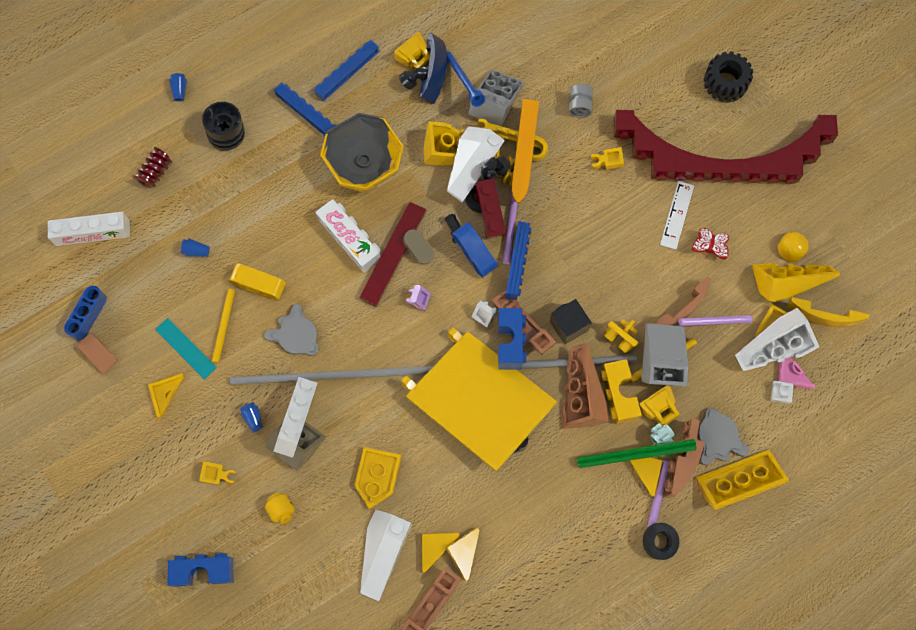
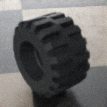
(729, 64)

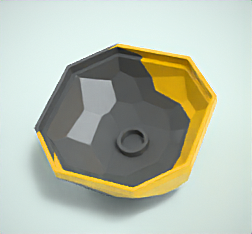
(362, 152)

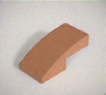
(96, 352)

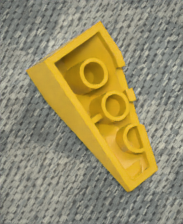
(442, 143)
(784, 282)

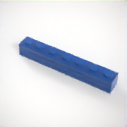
(346, 70)
(305, 110)
(518, 260)

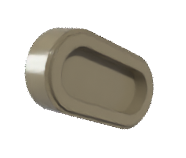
(418, 246)

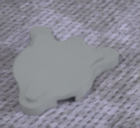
(296, 333)
(719, 437)

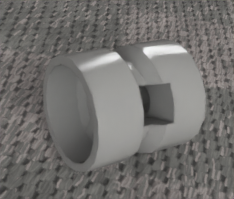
(580, 98)

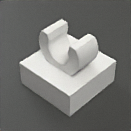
(484, 313)
(782, 392)

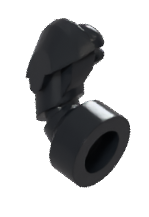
(409, 78)
(495, 166)

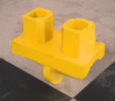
(615, 330)

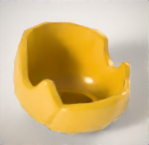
(793, 246)

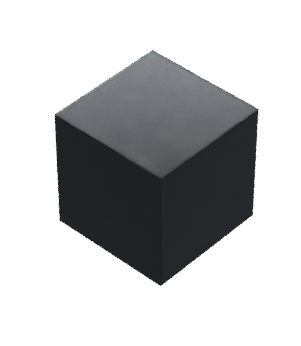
(570, 321)

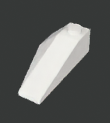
(473, 150)
(783, 339)
(382, 548)

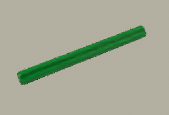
(637, 453)

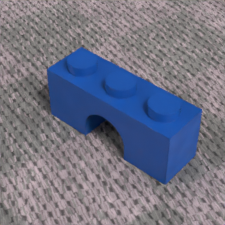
(512, 355)
(182, 569)

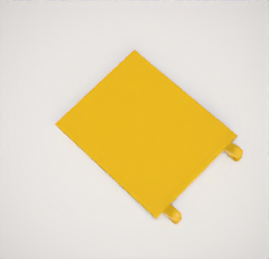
(478, 402)

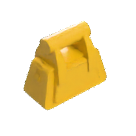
(411, 51)
(658, 403)

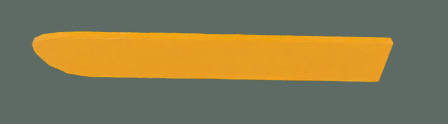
(524, 149)

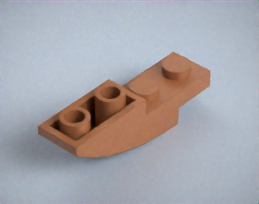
(684, 466)

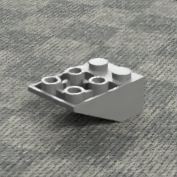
(500, 96)
(665, 355)

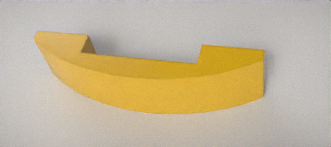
(823, 318)

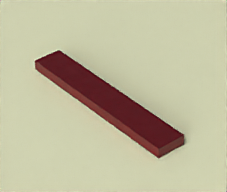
(391, 255)

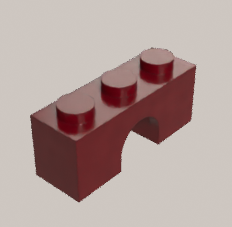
(491, 209)

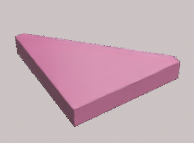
(791, 372)

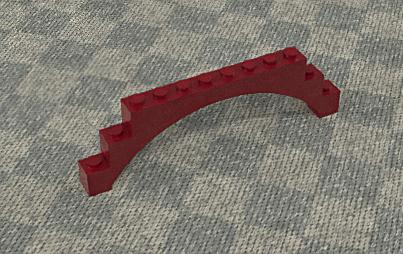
(681, 165)

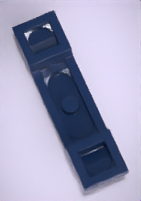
(437, 68)

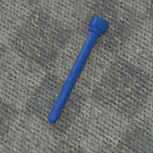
(475, 96)

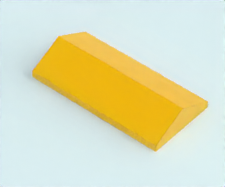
(741, 480)

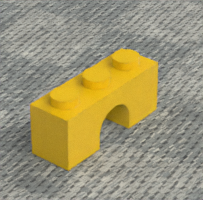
(622, 408)

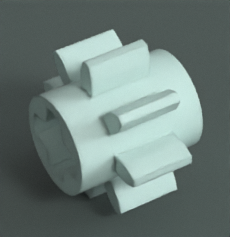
(661, 434)

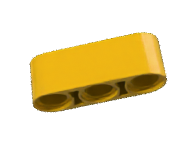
(257, 281)

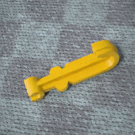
(512, 135)

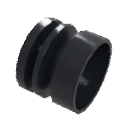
(223, 125)

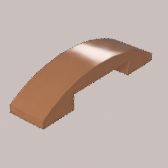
(698, 293)
(535, 336)
(433, 601)

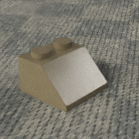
(308, 443)

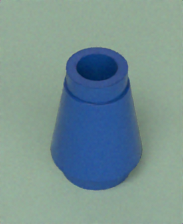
(178, 86)
(194, 249)
(251, 416)

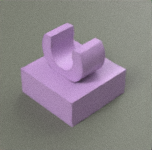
(419, 297)

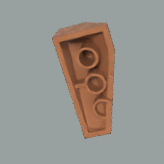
(584, 396)

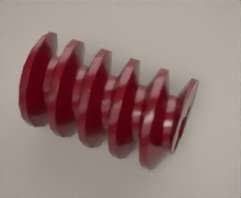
(152, 168)

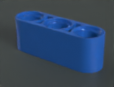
(474, 249)
(85, 322)

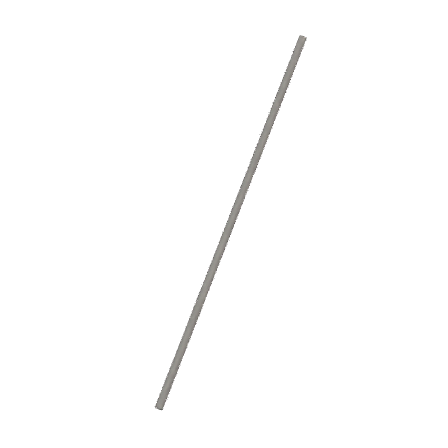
(402, 371)

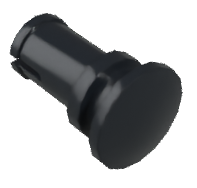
(453, 224)

